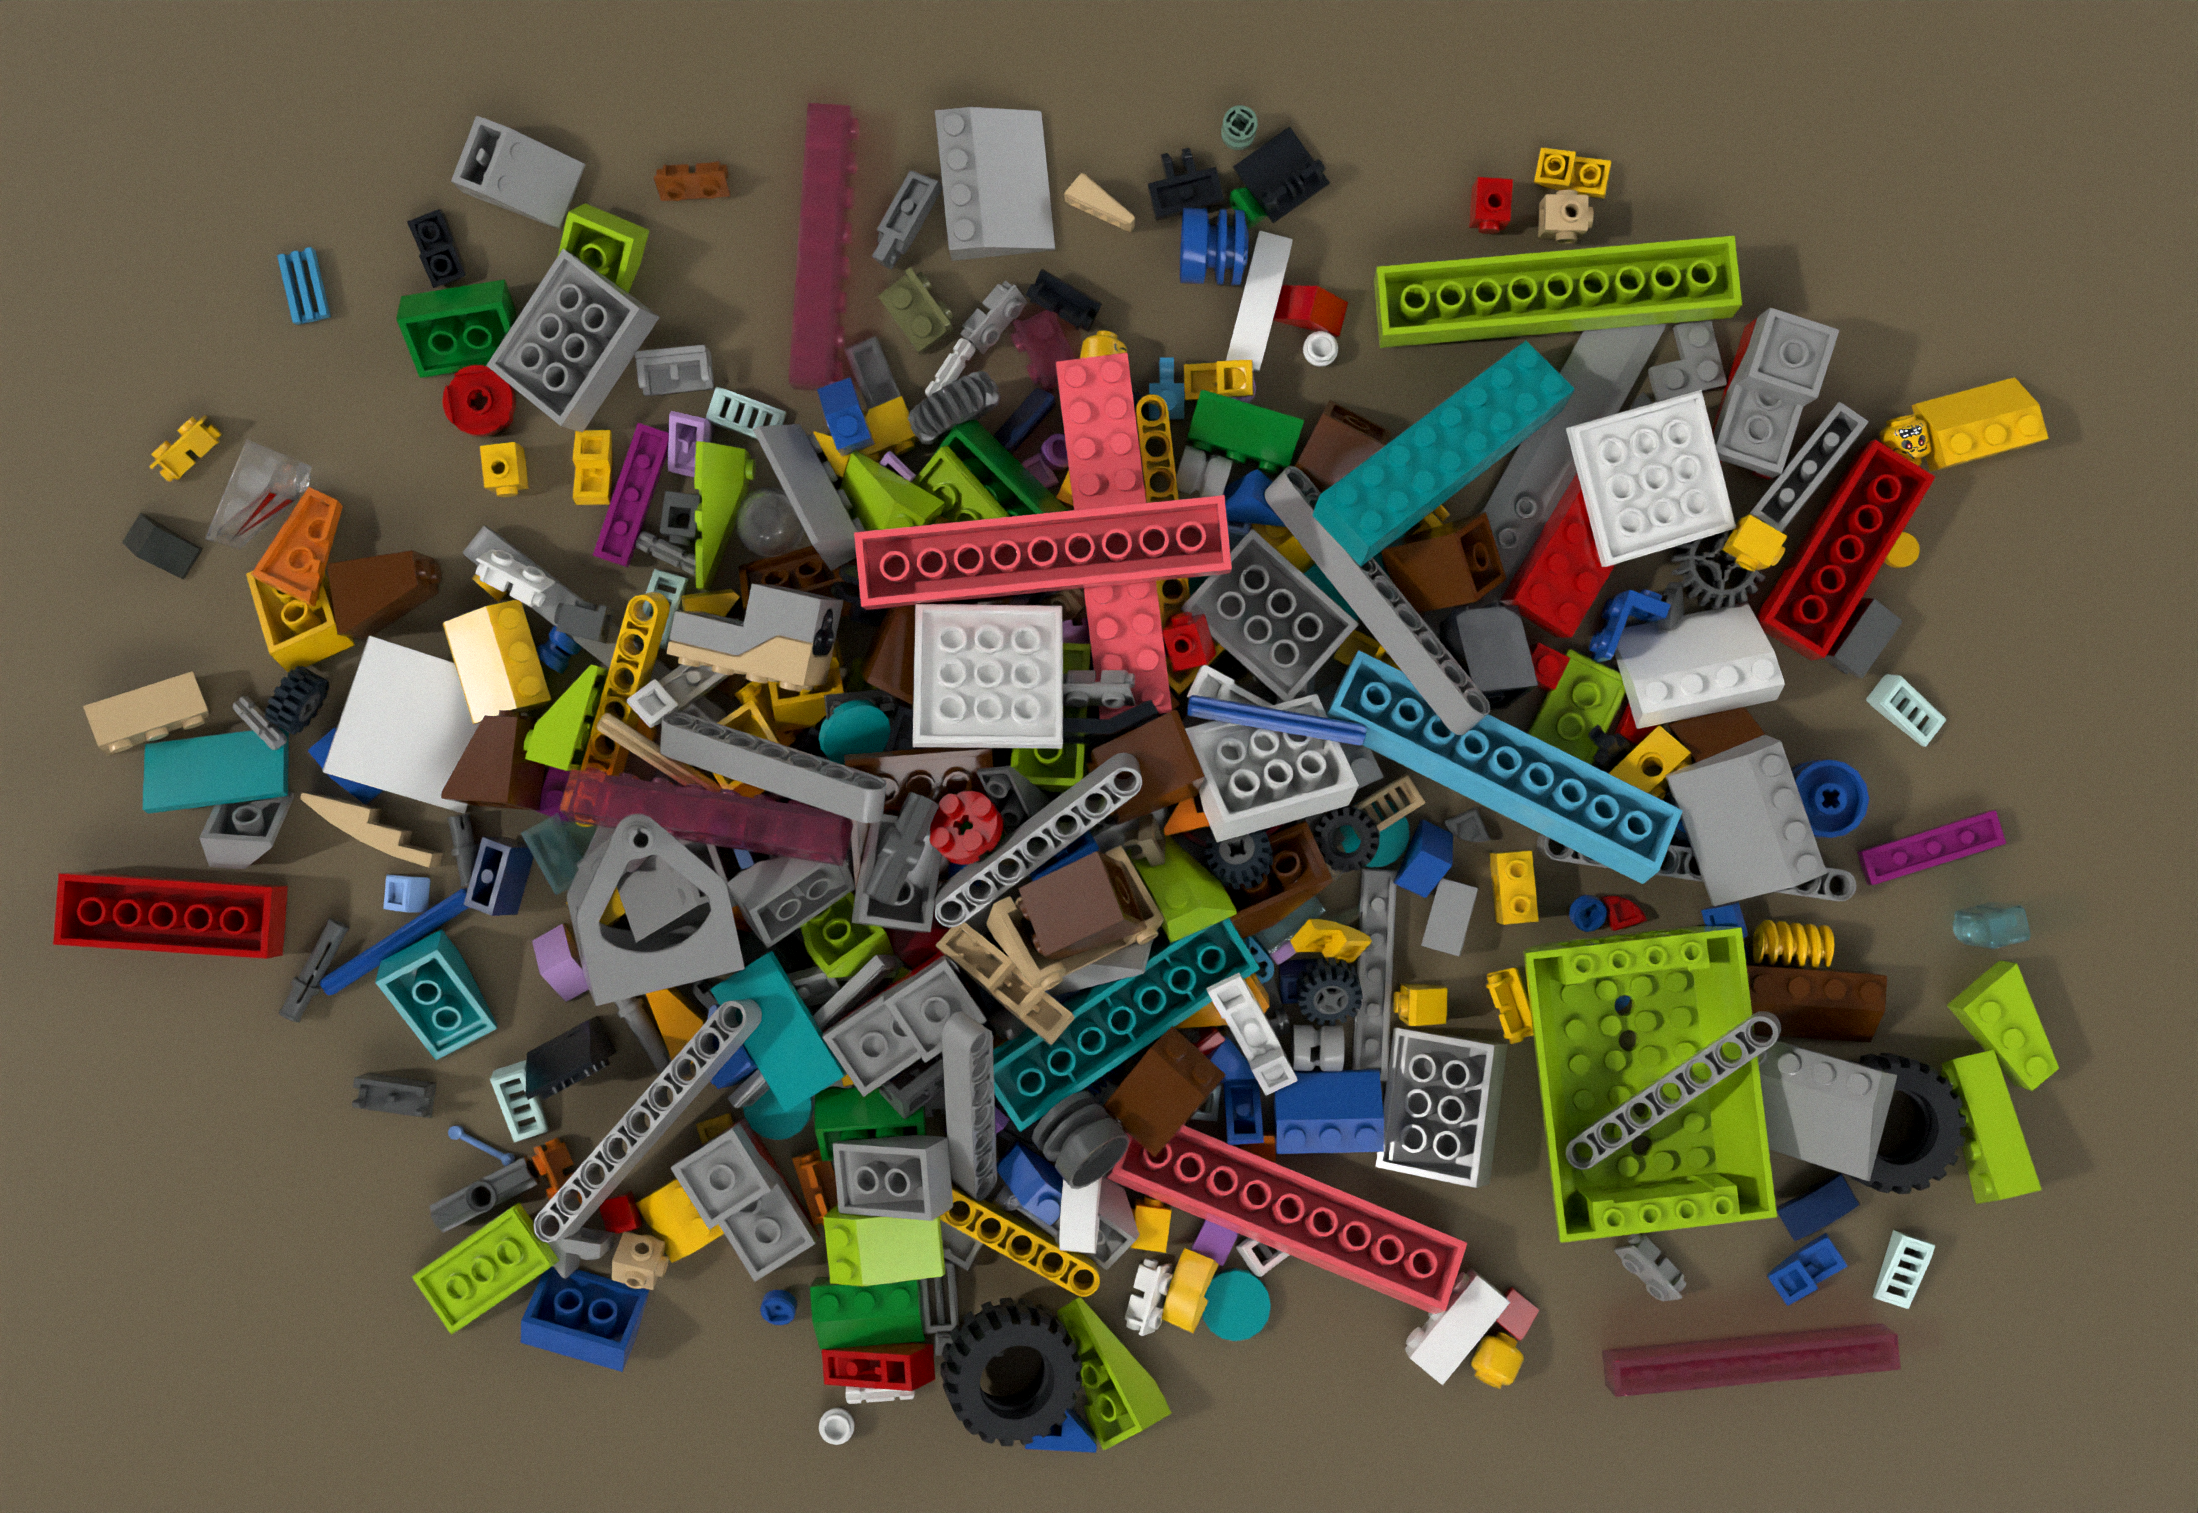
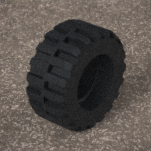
(1935, 1129)
(1033, 1408)

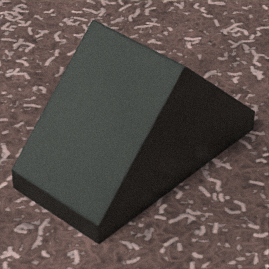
(161, 546)
(786, 950)

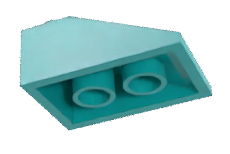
(436, 994)

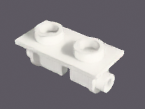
(500, 568)
(1147, 1310)

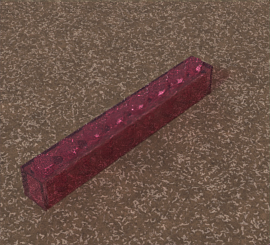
(822, 246)
(709, 816)
(1751, 1360)

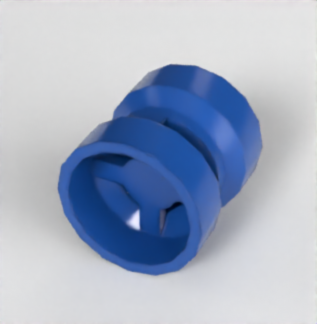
(554, 656)

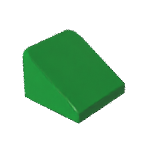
(1243, 200)

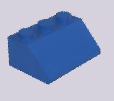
(1330, 1113)
(584, 1317)

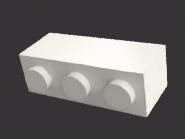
(1454, 1333)

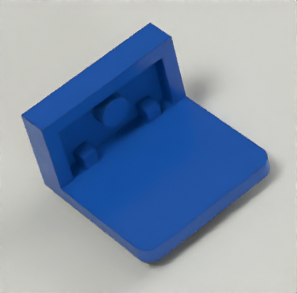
(1643, 606)

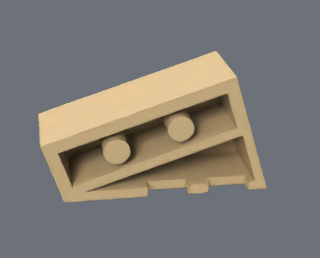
(147, 713)

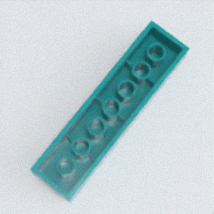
(1442, 452)
(1116, 1021)

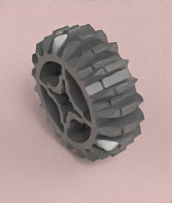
(952, 405)
(1716, 575)

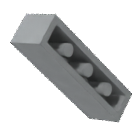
(1810, 467)

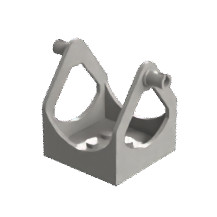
(610, 956)

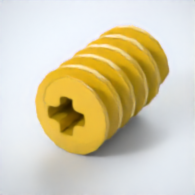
(1793, 941)

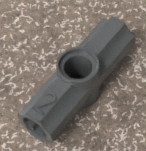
(901, 848)
(467, 1203)

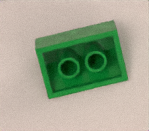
(455, 326)
(1244, 432)
(849, 1116)
(866, 1314)

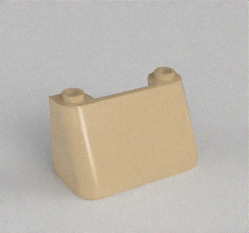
(1047, 973)

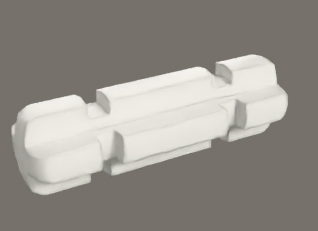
(952, 366)
(857, 1394)

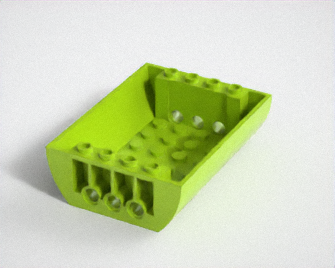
(1685, 992)

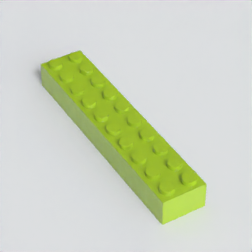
(1557, 291)

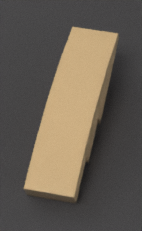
(363, 824)
(1005, 982)

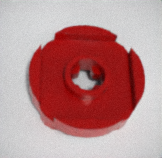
(468, 418)
(952, 814)

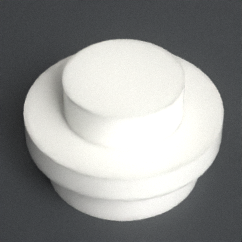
(1320, 348)
(836, 1426)

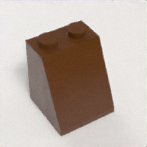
(1339, 445)
(1445, 564)
(380, 590)
(891, 654)
(495, 766)
(1166, 766)
(1081, 907)
(1163, 1091)

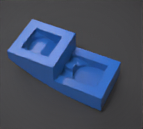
(1805, 1268)

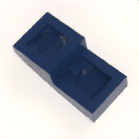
(1818, 1207)

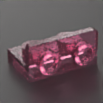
(1044, 346)

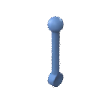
(457, 1131)

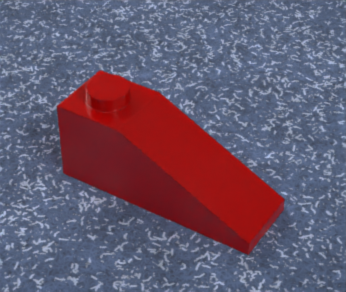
(880, 1366)

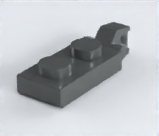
(905, 217)

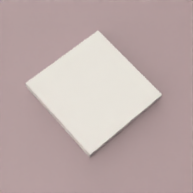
(1651, 478)
(988, 676)
(402, 724)

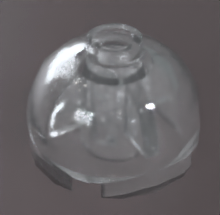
(768, 523)

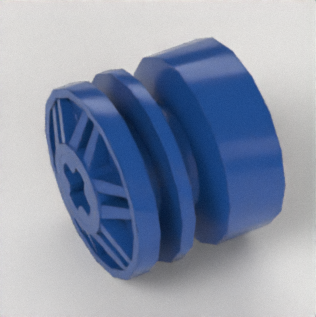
(1212, 246)

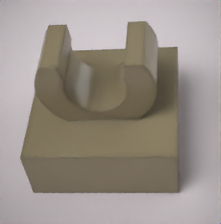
(1149, 841)

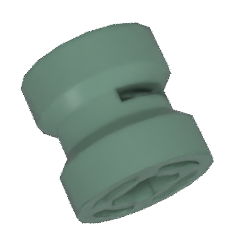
(1239, 135)

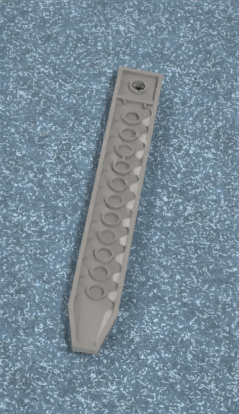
(1602, 372)

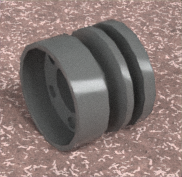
(1080, 1139)

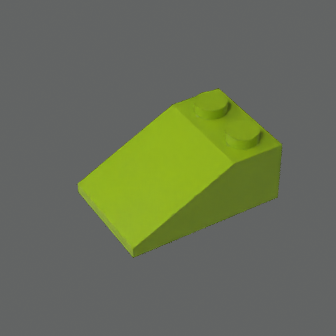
(605, 243)
(885, 498)
(565, 729)
(882, 1249)

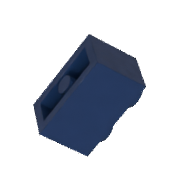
(499, 876)

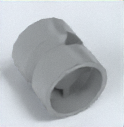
(1201, 473)
(1329, 1045)

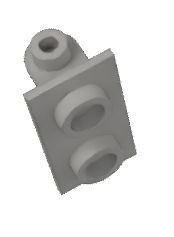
(1004, 305)
(1112, 691)
(1661, 1280)

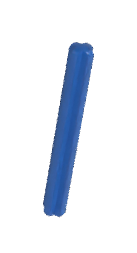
(1276, 720)
(394, 943)

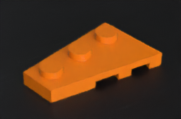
(301, 548)

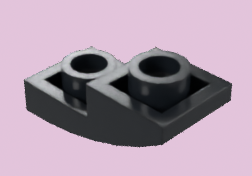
(437, 248)

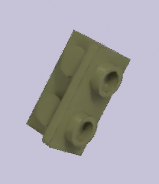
(916, 310)

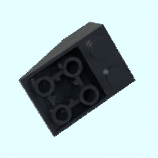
(567, 1059)

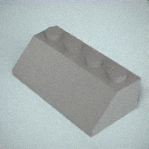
(812, 491)

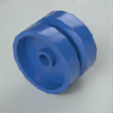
(1832, 796)

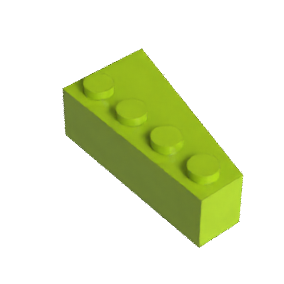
(1994, 1140)

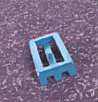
(290, 288)

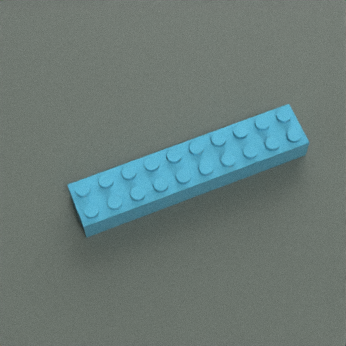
(1509, 772)

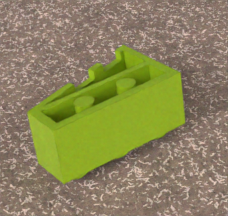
(2004, 1019)

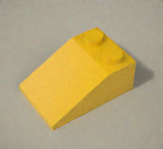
(295, 630)

